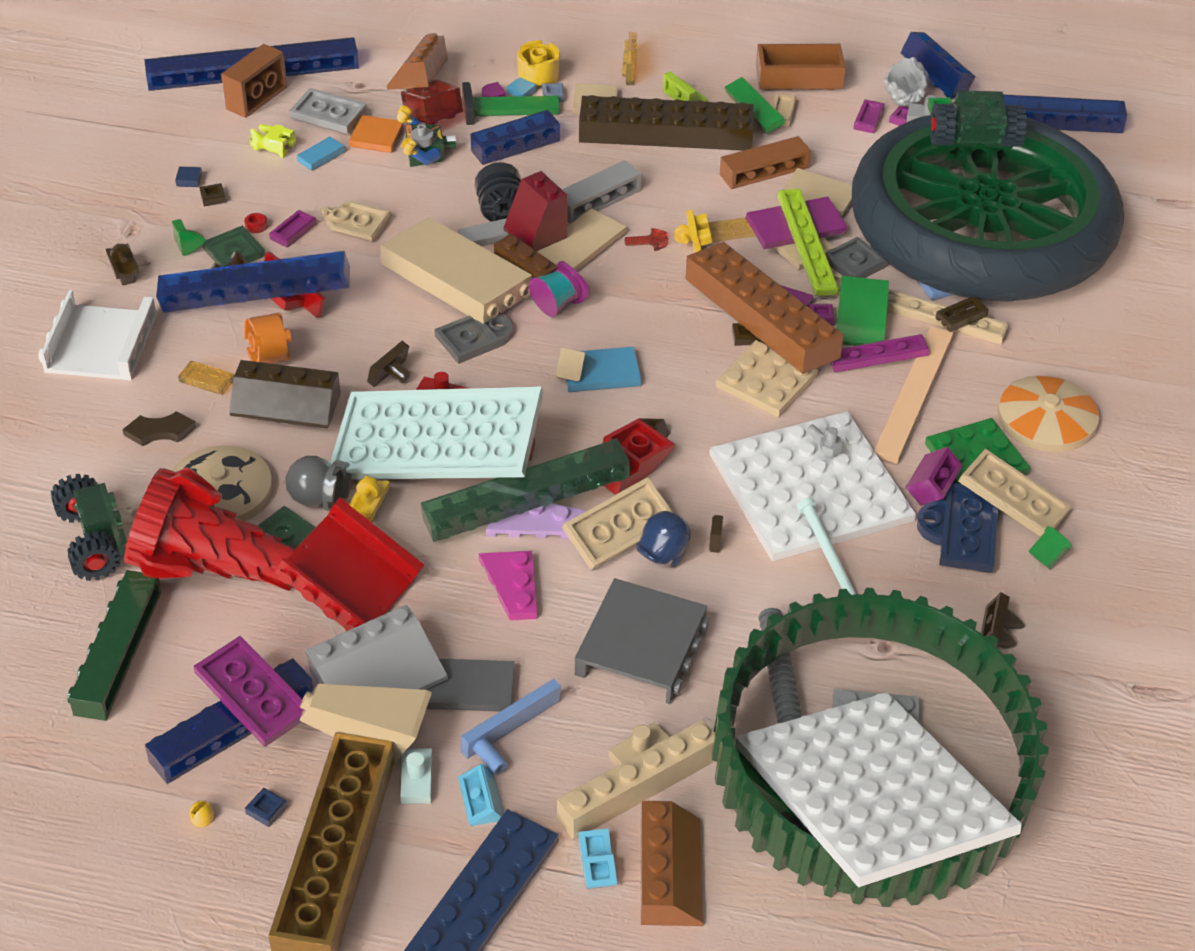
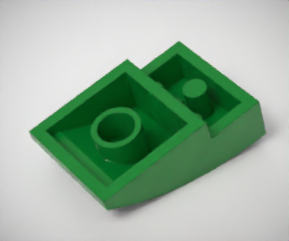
(862, 310)

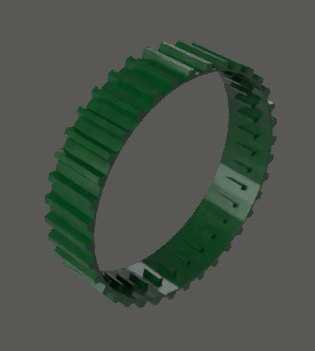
(901, 622)

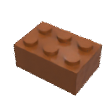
(254, 80)

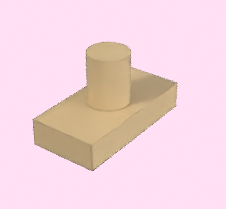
(641, 740)

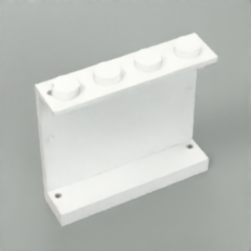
(97, 339)

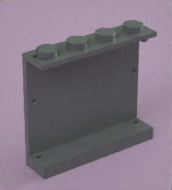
(643, 636)

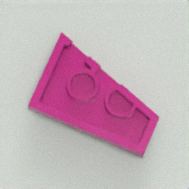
(514, 581)

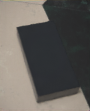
(468, 103)

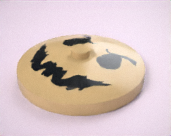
(236, 474)

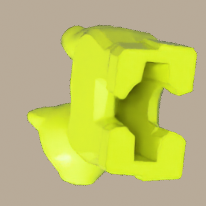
(274, 140)

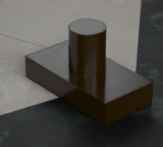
(390, 365)

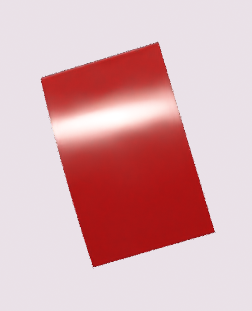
(644, 449)

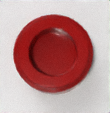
(255, 223)

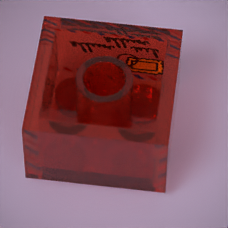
(433, 102)

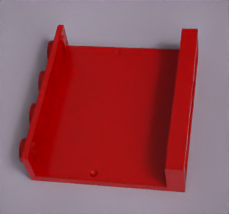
(349, 568)

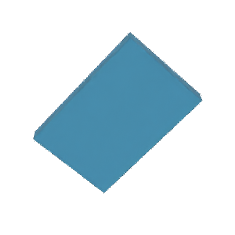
(607, 370)

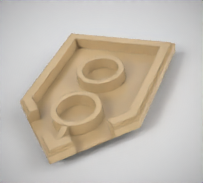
(356, 219)

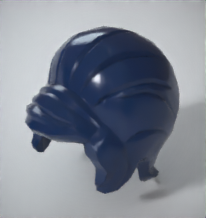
(664, 538)

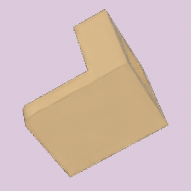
(570, 364)

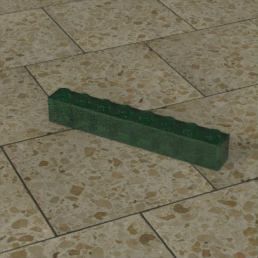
(511, 496)

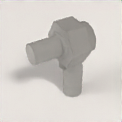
(830, 443)

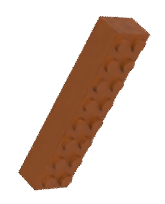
(764, 307)

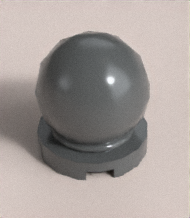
(317, 482)

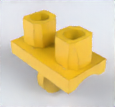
(697, 231)
(369, 496)

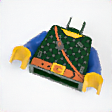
(427, 155)

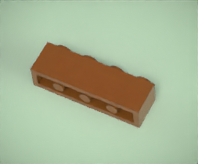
(764, 162)

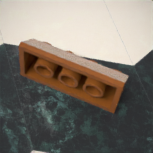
(422, 64)
(670, 865)

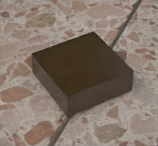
(212, 194)
(716, 533)

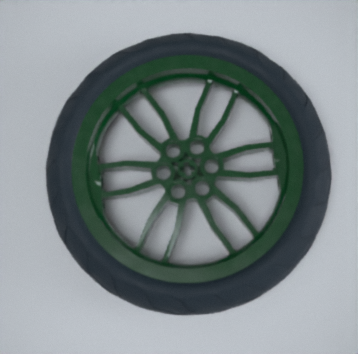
(1062, 248)

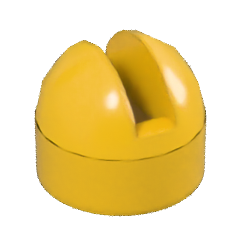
(204, 813)

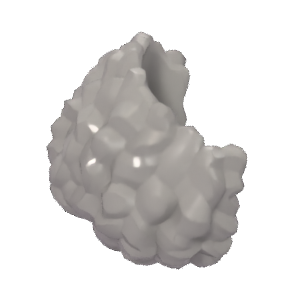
(907, 82)

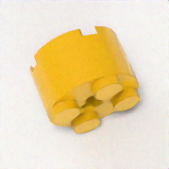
(538, 62)

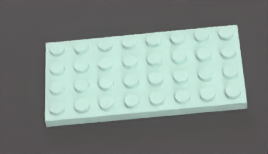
(439, 433)

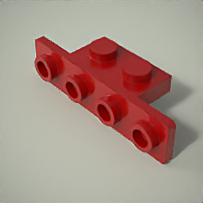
(311, 301)

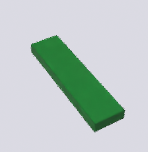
(515, 105)
(764, 113)

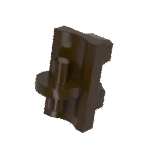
(123, 263)

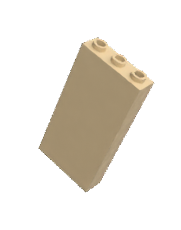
(455, 270)

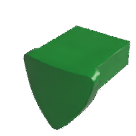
(187, 240)
(1050, 547)

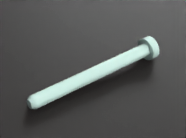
(807, 507)

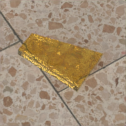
(629, 58)

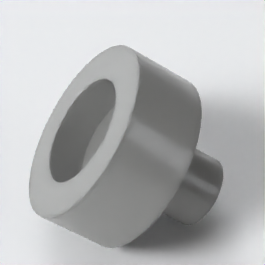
(422, 136)

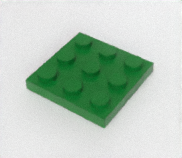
(971, 440)

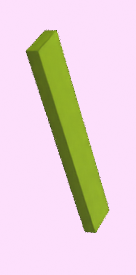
(807, 242)

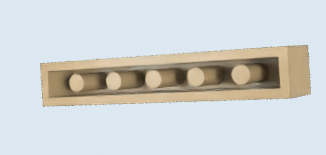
(636, 779)

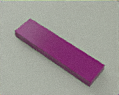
(881, 353)

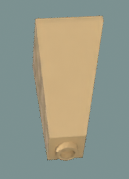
(367, 712)

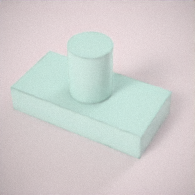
(416, 776)

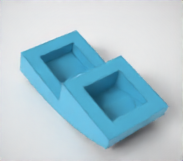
(597, 858)

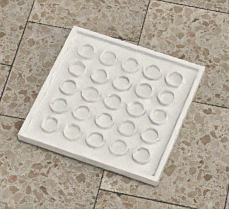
(786, 465)

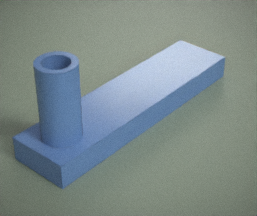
(480, 738)

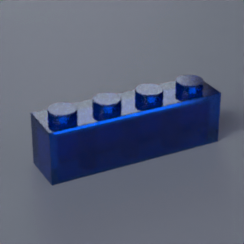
(941, 66)
(515, 137)

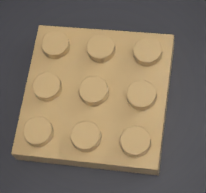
(765, 379)

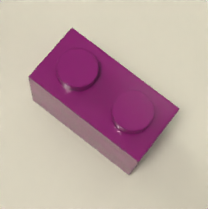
(934, 476)

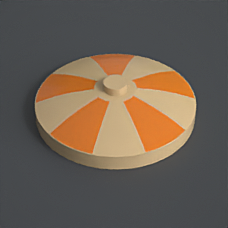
(1048, 413)

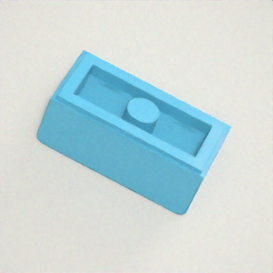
(480, 796)

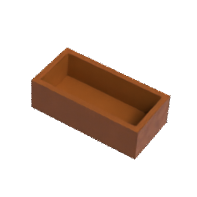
(800, 66)

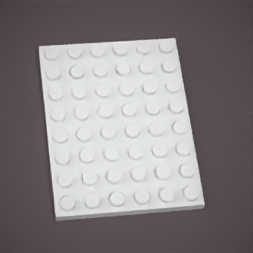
(876, 788)

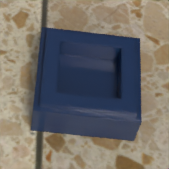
(188, 176)
(266, 807)

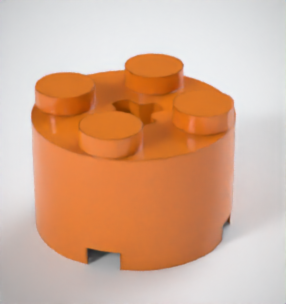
(267, 338)

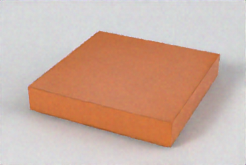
(376, 133)

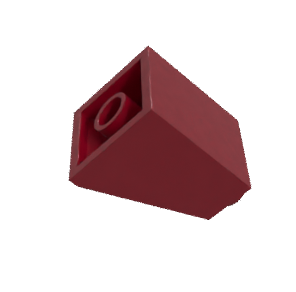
(538, 212)

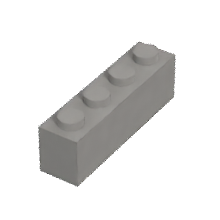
(602, 189)

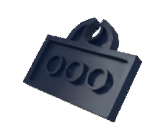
(962, 527)

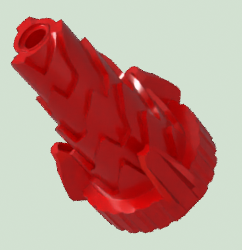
(185, 532)

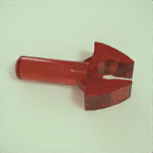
(657, 239)

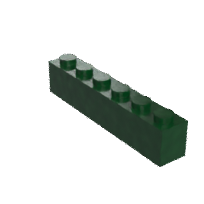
(114, 646)

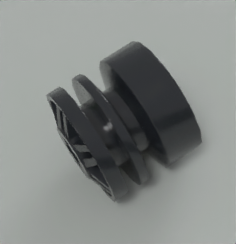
(496, 189)

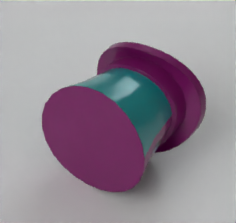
(558, 289)

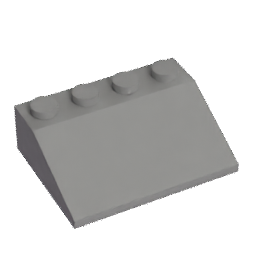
(379, 654)

